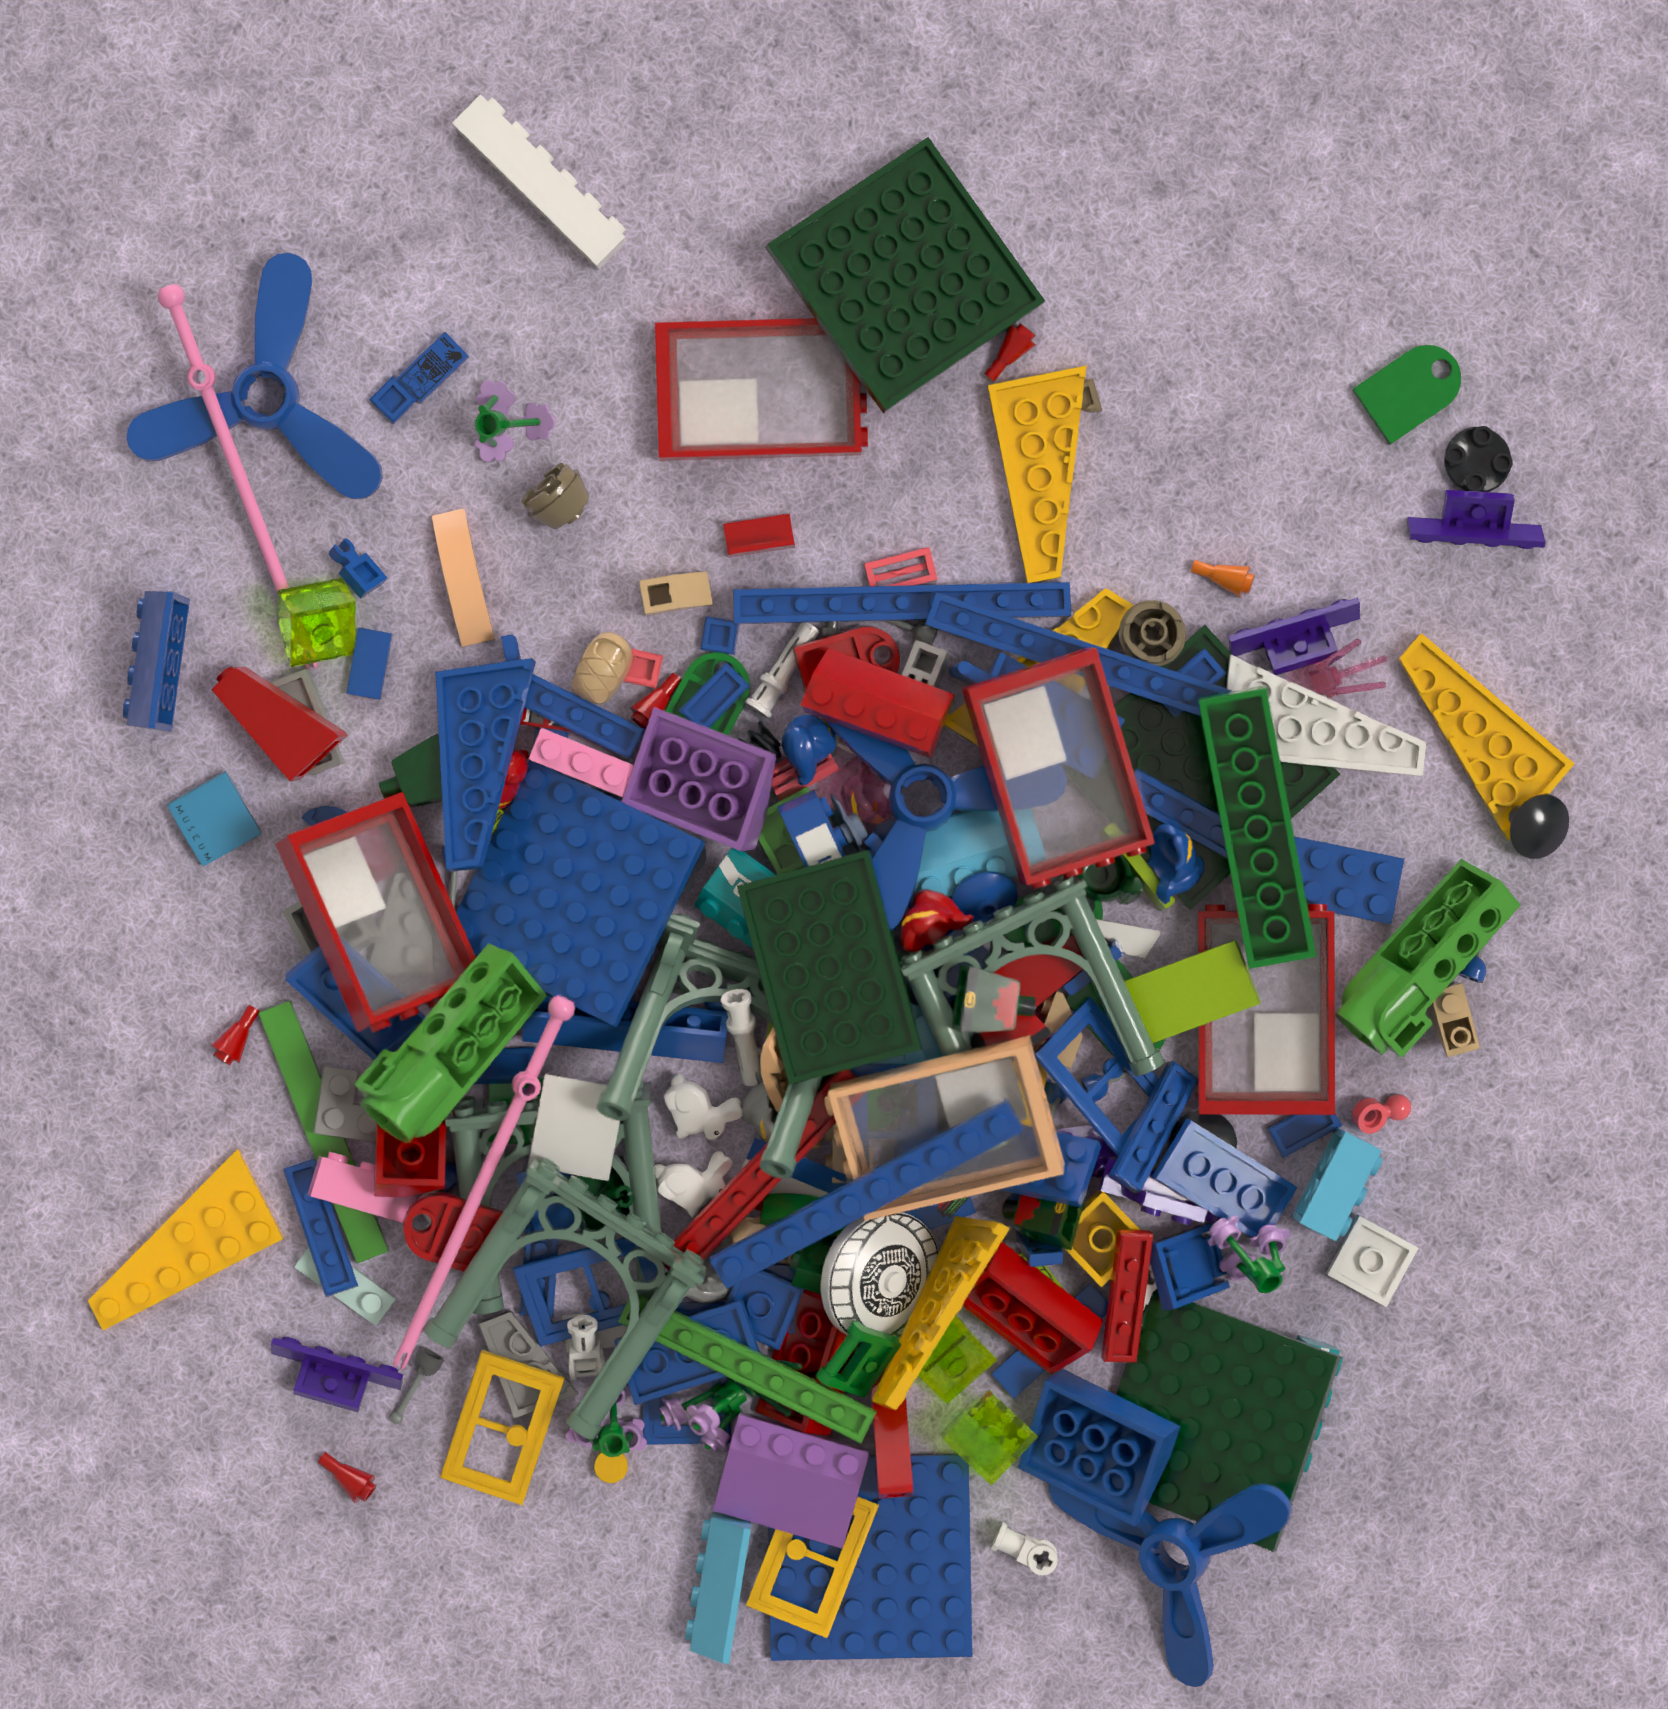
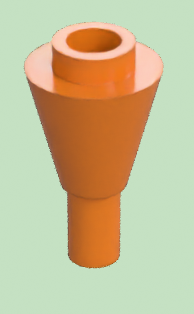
(1230, 577)

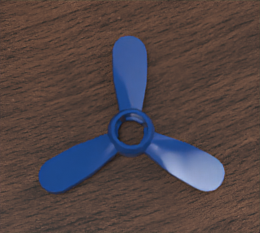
(278, 327)
(901, 853)
(1228, 1526)

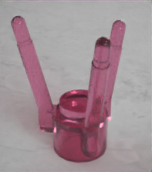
(1326, 678)

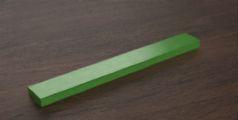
(304, 1084)
(762, 1374)

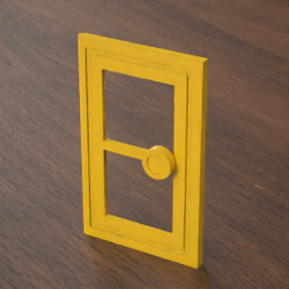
(532, 1440)
(796, 1549)

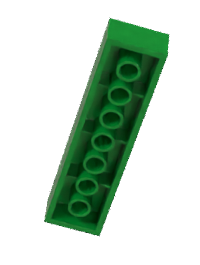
(1257, 827)

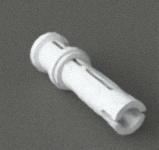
(774, 683)
(741, 1026)

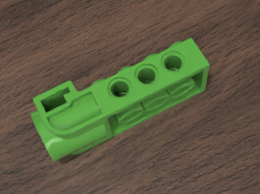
(1393, 990)
(451, 1048)

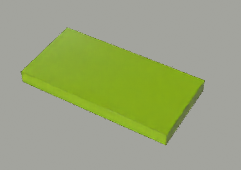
(1193, 991)

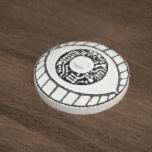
(877, 1272)

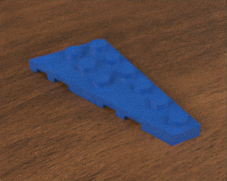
(477, 735)

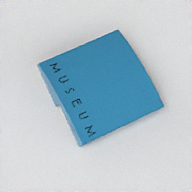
(214, 818)

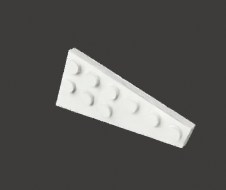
(1326, 733)

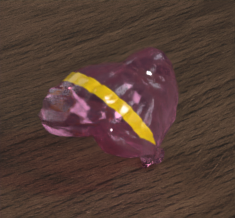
(861, 792)

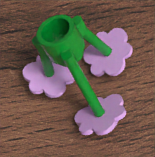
(492, 423)

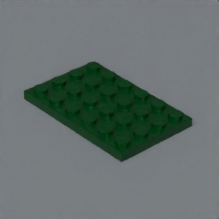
(829, 967)

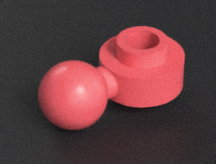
(1396, 1108)

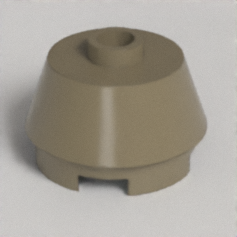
(557, 497)
(1152, 632)

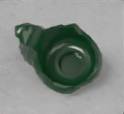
(1112, 882)

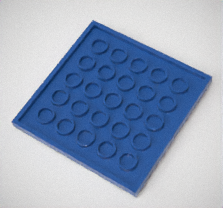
(578, 890)
(908, 1582)

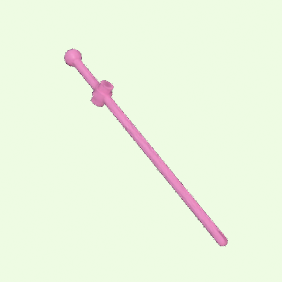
(172, 298)
(560, 1010)

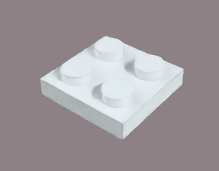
(1372, 1260)

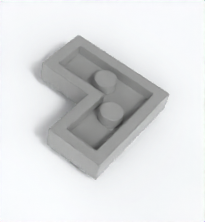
(335, 1108)

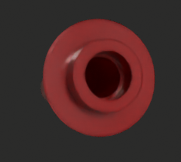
(1014, 345)
(657, 698)
(233, 1041)
(354, 1481)

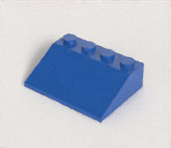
(157, 660)
(1098, 1446)

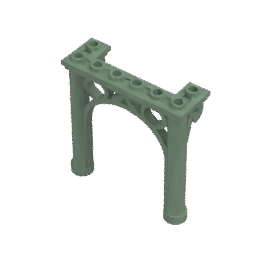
(1038, 907)
(676, 957)
(468, 1145)
(505, 1240)

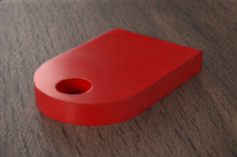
(855, 642)
(444, 1212)

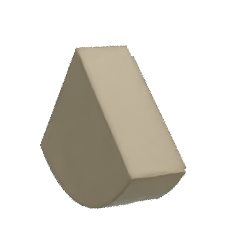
(1090, 397)

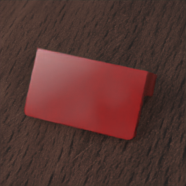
(759, 535)

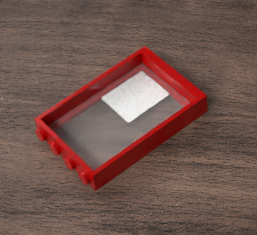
(755, 391)
(1058, 767)
(378, 911)
(1280, 1051)

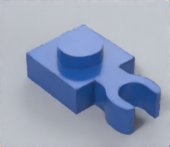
(358, 572)

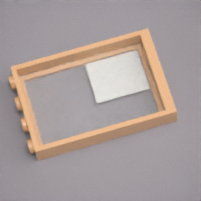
(910, 1104)

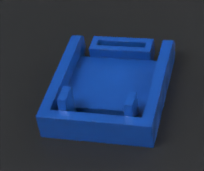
(1186, 1267)

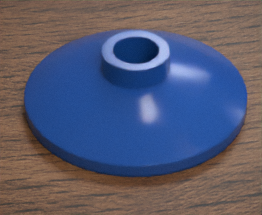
(984, 895)

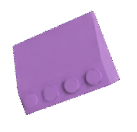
(701, 780)
(791, 1480)

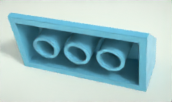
(963, 847)
(719, 1587)

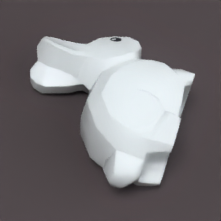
(694, 1111)
(690, 1186)

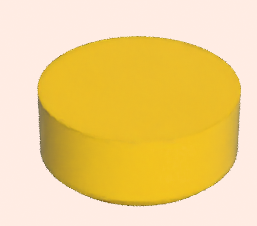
(611, 1468)

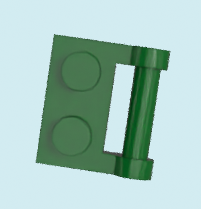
(865, 1364)

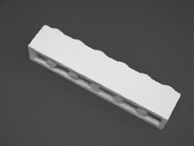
(539, 181)

